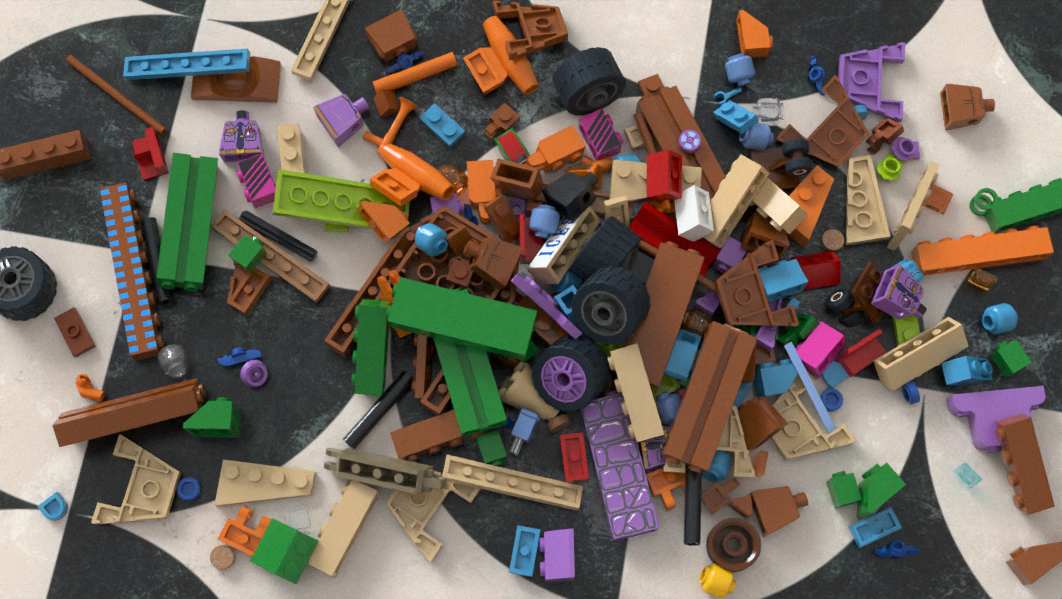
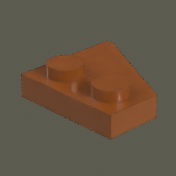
(246, 288)

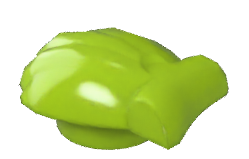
(890, 167)

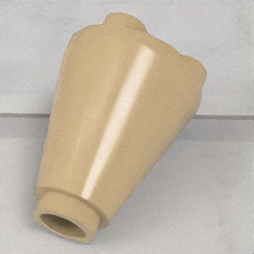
(521, 393)

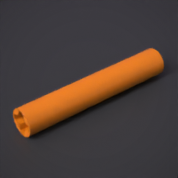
(415, 73)

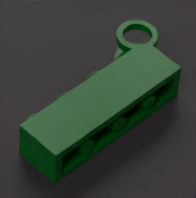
(1019, 207)

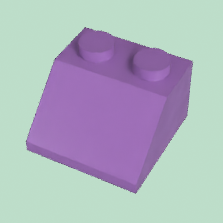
(558, 555)

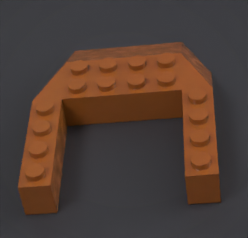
(417, 266)

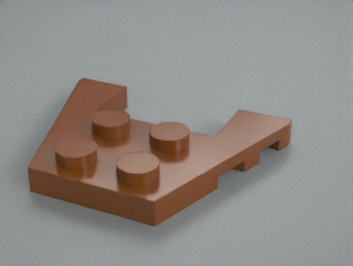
(540, 24)
(838, 133)
(744, 295)

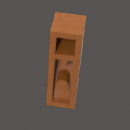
(1034, 561)

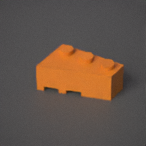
(810, 197)

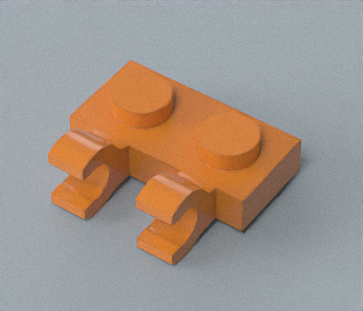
(663, 482)
(241, 536)

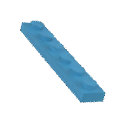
(187, 64)

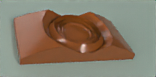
(257, 85)

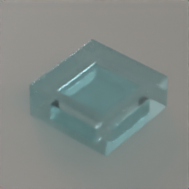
(967, 475)

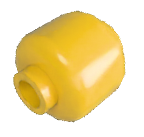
(717, 580)

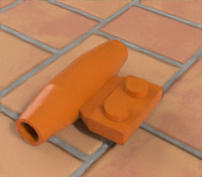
(492, 66)
(409, 176)

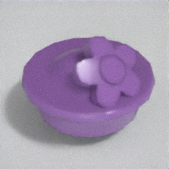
(254, 373)

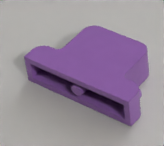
(991, 406)

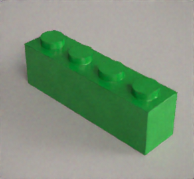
(371, 347)

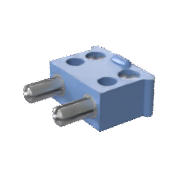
(523, 429)

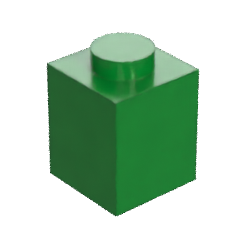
(248, 253)
(1010, 358)
(492, 448)
(843, 489)

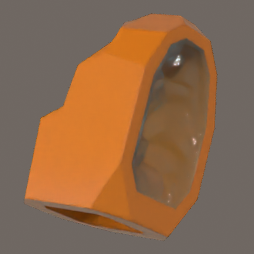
(583, 169)

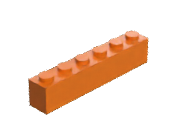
(983, 251)

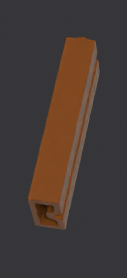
(666, 120)
(670, 290)
(708, 397)
(129, 412)

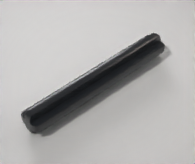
(278, 236)

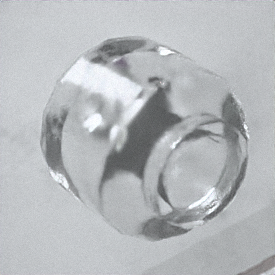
(769, 111)
(174, 361)

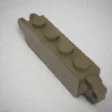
(384, 471)

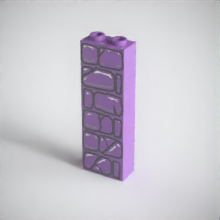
(618, 468)

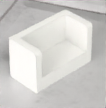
(694, 214)

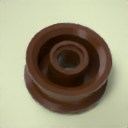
(748, 541)

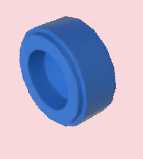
(911, 393)
(831, 399)
(189, 489)

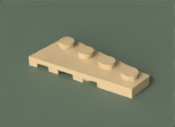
(630, 179)
(864, 205)
(914, 206)
(257, 482)

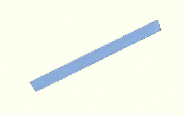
(810, 387)

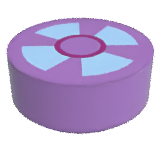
(689, 141)

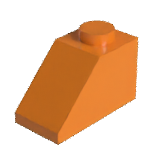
(753, 36)
(383, 219)

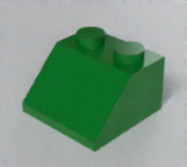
(215, 419)
(877, 487)
(284, 551)

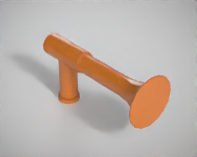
(405, 108)

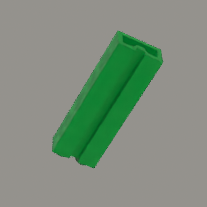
(187, 222)
(461, 318)
(470, 386)

